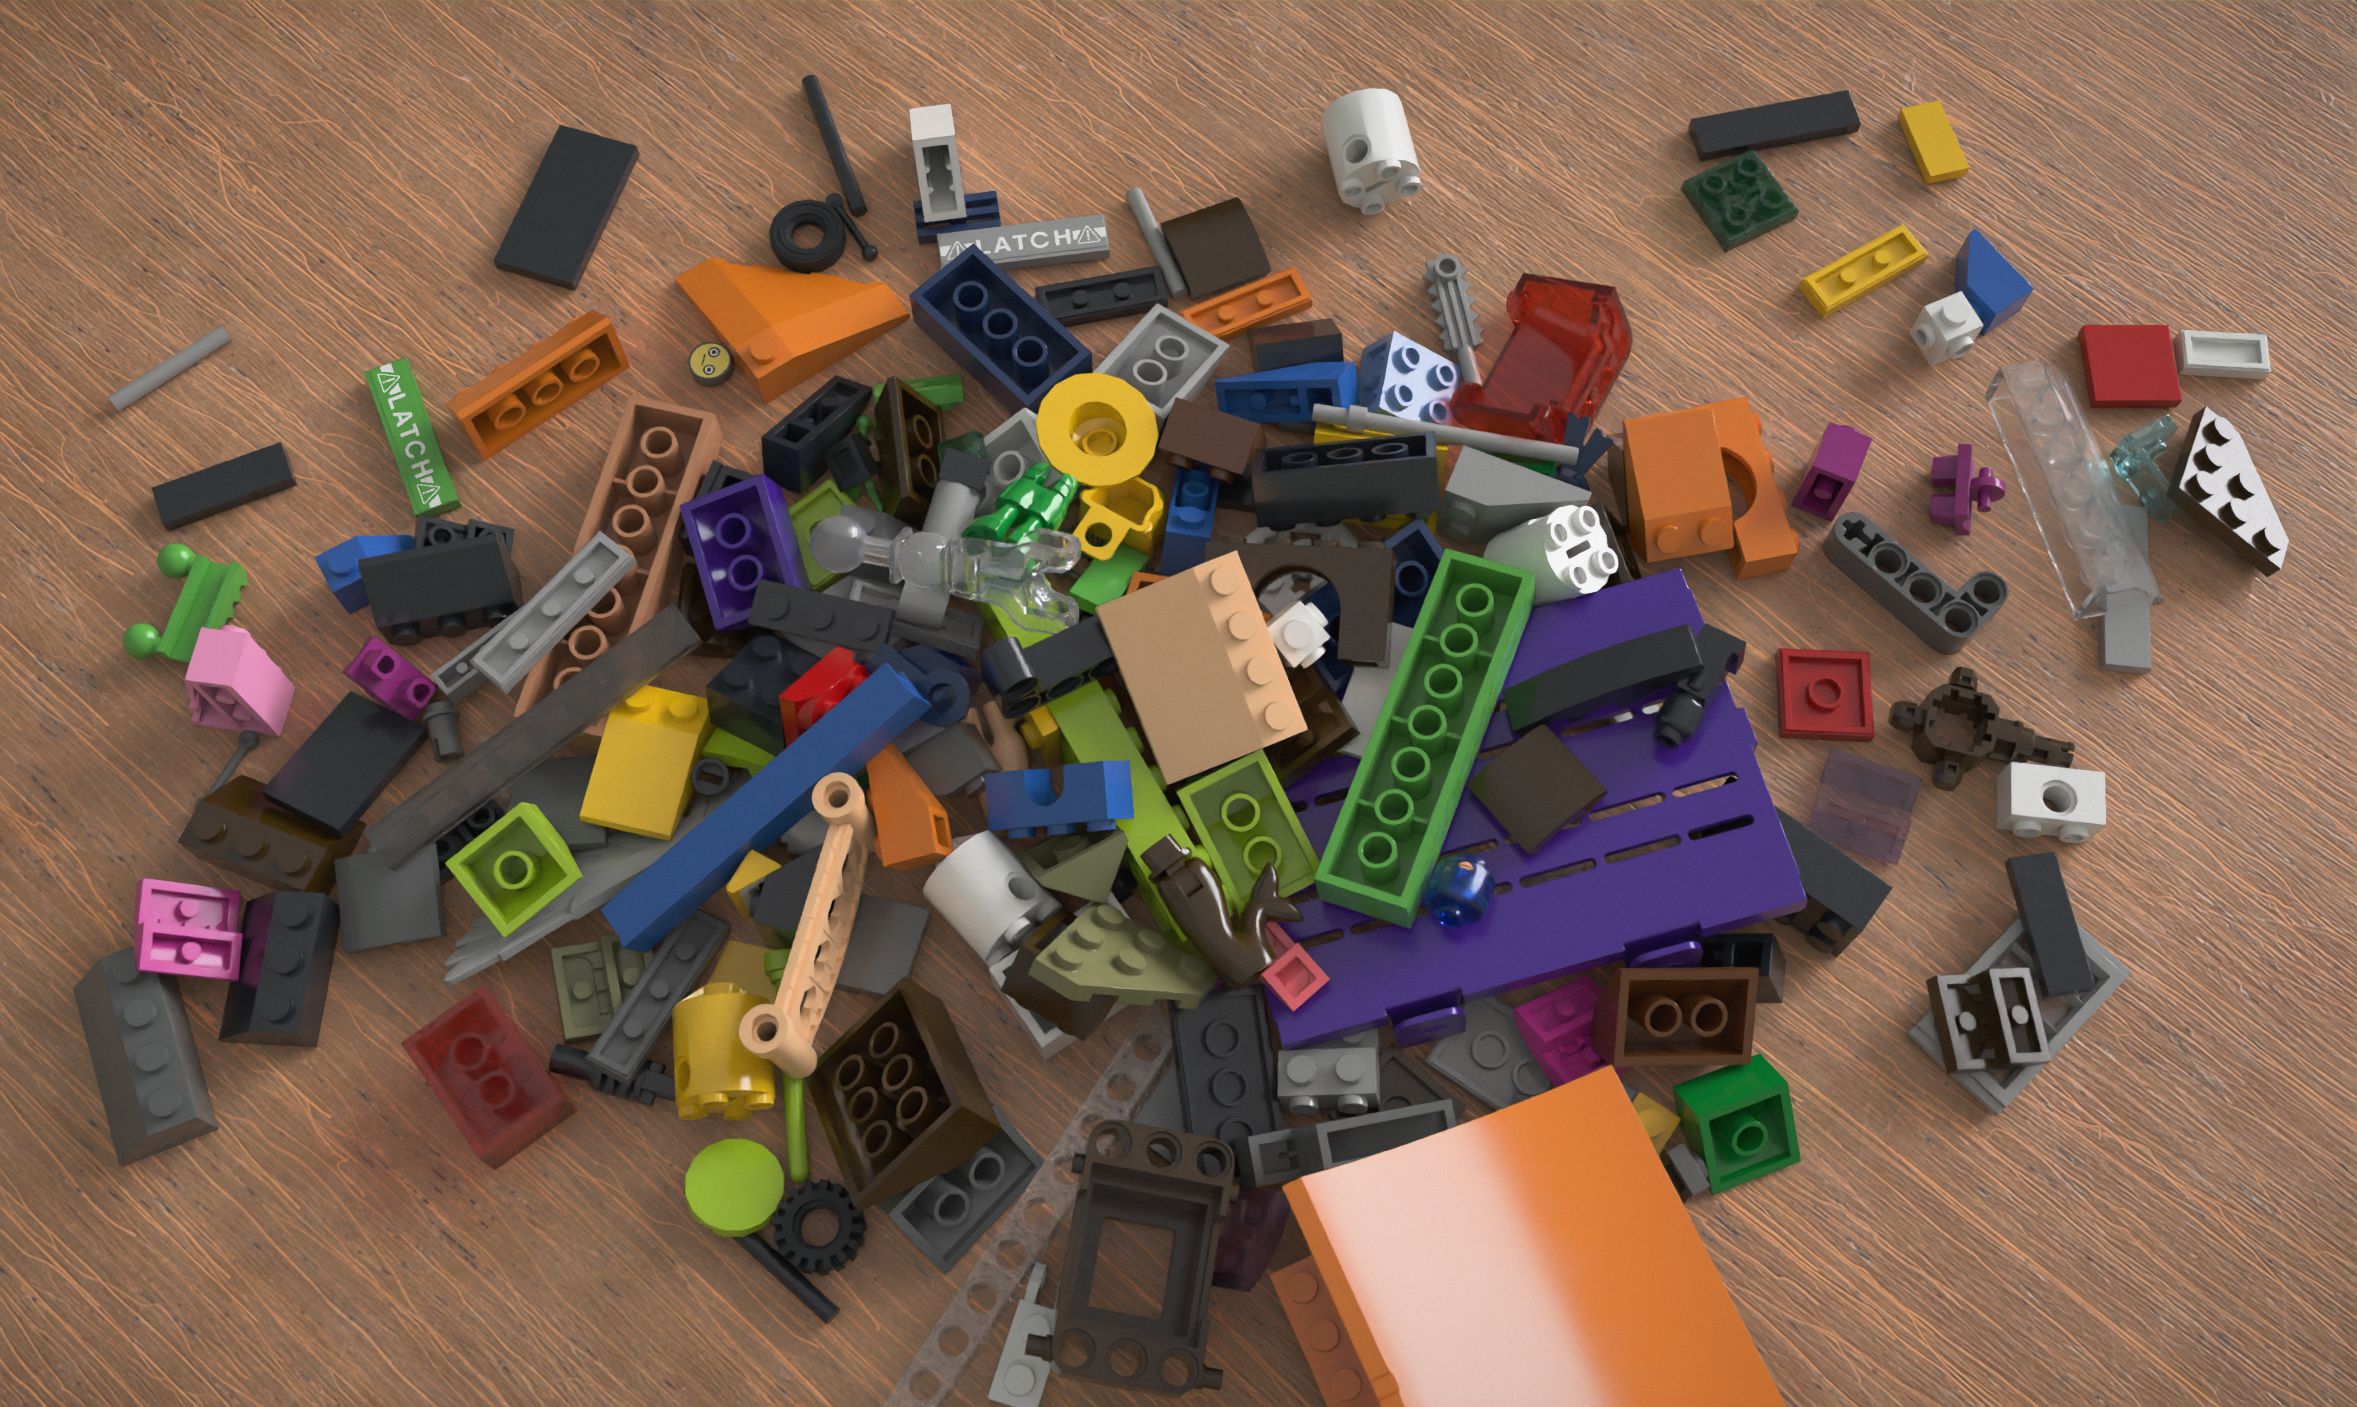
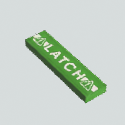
(412, 439)

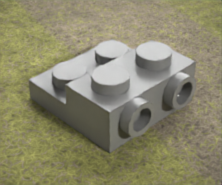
(1331, 1075)

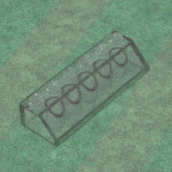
(2070, 490)

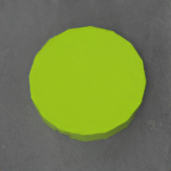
(734, 1187)

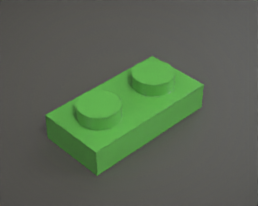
(941, 390)

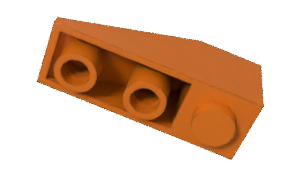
(908, 816)

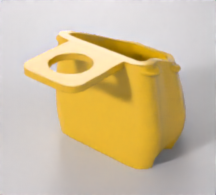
(1127, 514)

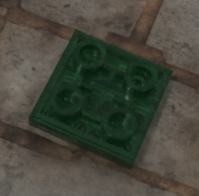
(1739, 200)

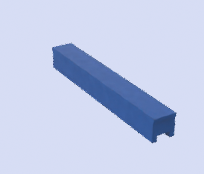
(763, 808)

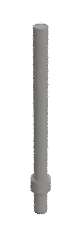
(1357, 419)

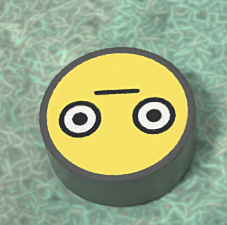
(711, 364)

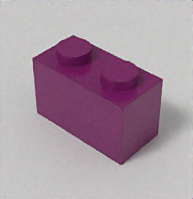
(1831, 471)

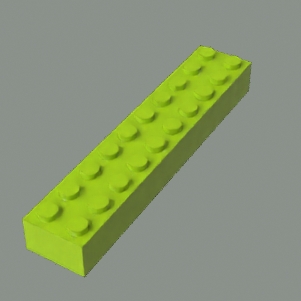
(1095, 733)

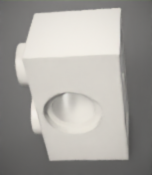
(2075, 793)

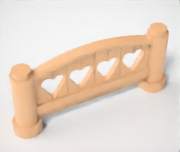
(779, 1029)

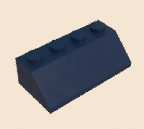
(1416, 565)

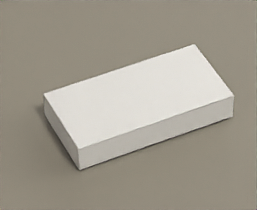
(2222, 354)

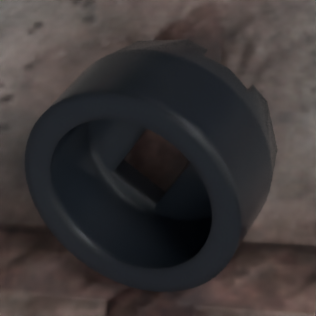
(713, 768)

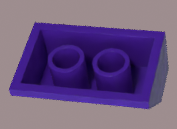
(737, 540)

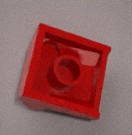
(819, 691)

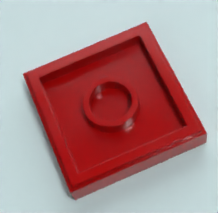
(2129, 366)
(1824, 695)

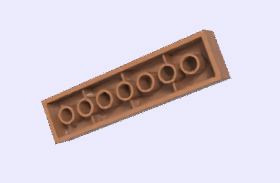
(648, 473)

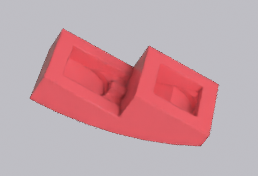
(1294, 973)

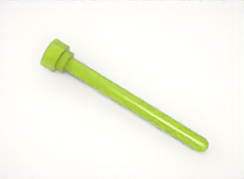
(775, 965)

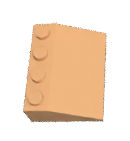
(1201, 668)

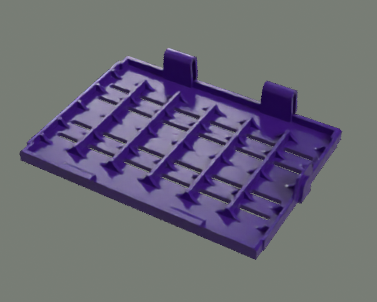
(1612, 913)

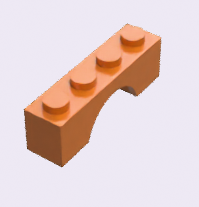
(1761, 536)

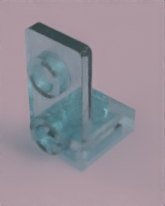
(2135, 463)

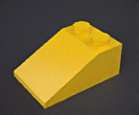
(647, 762)

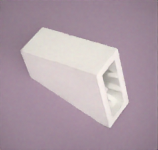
(937, 163)

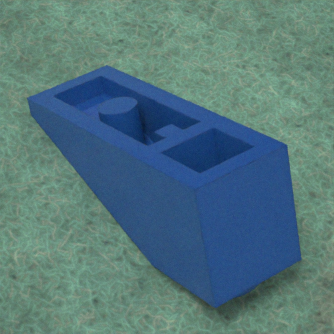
(1288, 392)

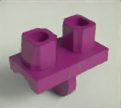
(1959, 472)
(390, 679)

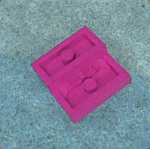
(187, 930)
(1560, 1031)

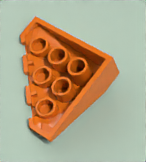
(785, 322)

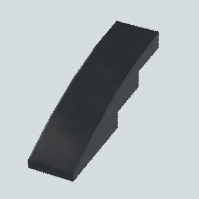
(1604, 677)

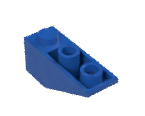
(1189, 520)

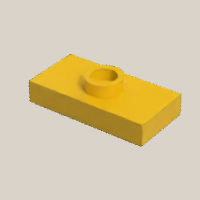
(1043, 734)

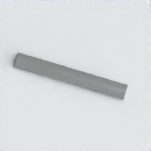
(1157, 243)
(169, 368)

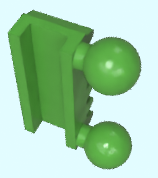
(203, 602)

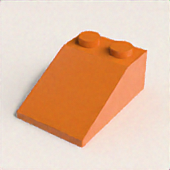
(1676, 485)

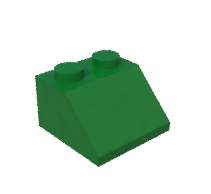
(1738, 1122)

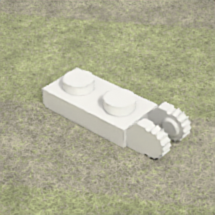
(1023, 1377)

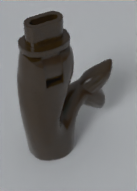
(1201, 911)

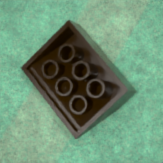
(900, 1097)

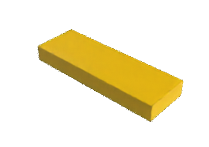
(1863, 270)

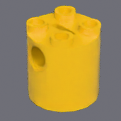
(710, 1060)

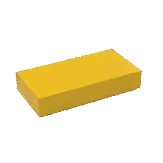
(1933, 142)

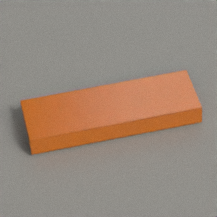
(1251, 305)

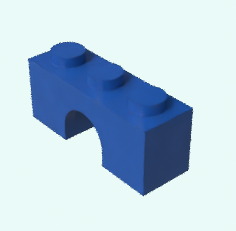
(1091, 795)

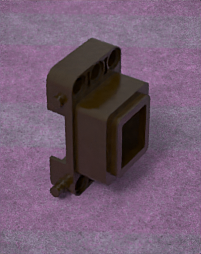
(1156, 1197)

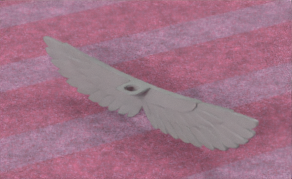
(608, 873)

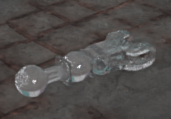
(965, 567)

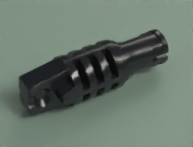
(646, 1086)

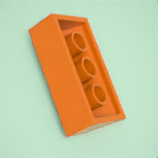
(538, 383)

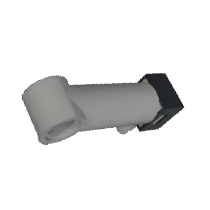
(948, 515)

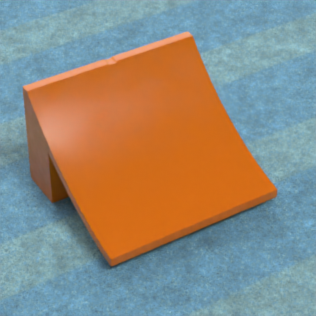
(1516, 1270)

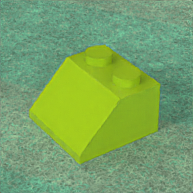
(516, 868)

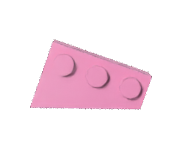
(236, 684)

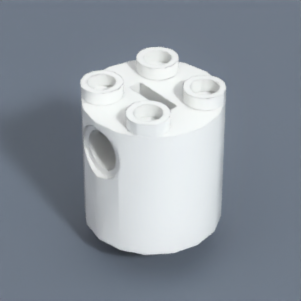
(1370, 149)
(1563, 551)
(989, 896)

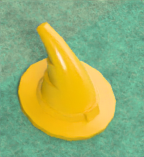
(1097, 430)

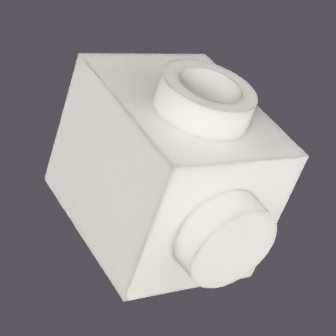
(1946, 329)
(1298, 633)

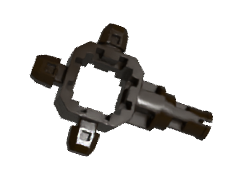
(1994, 739)

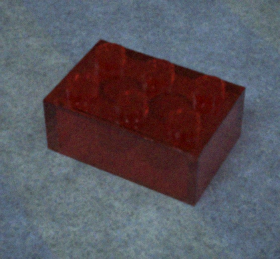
(489, 1077)

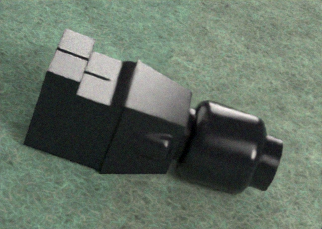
(1686, 708)

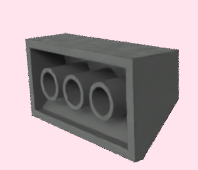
(143, 1058)

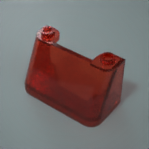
(1556, 362)

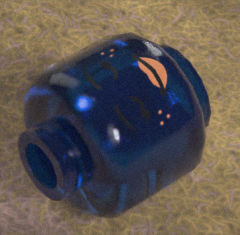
(1460, 890)

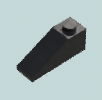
(796, 443)
(1748, 950)

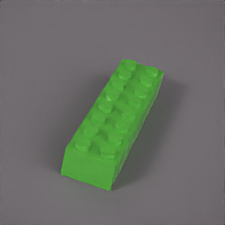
(1426, 738)

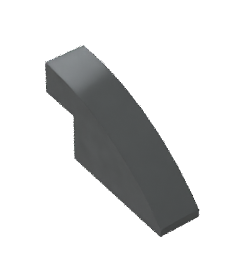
(1326, 1145)

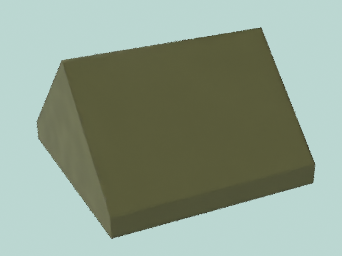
(1077, 862)

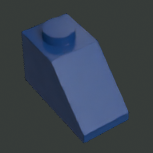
(1989, 282)
(342, 570)

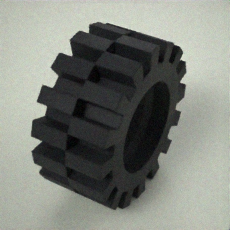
(790, 1218)

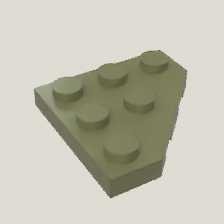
(1122, 959)

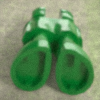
(1026, 504)

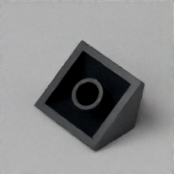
(1295, 344)

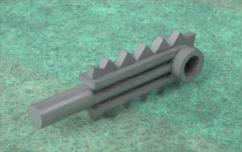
(1455, 317)

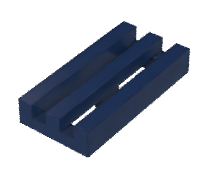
(977, 206)

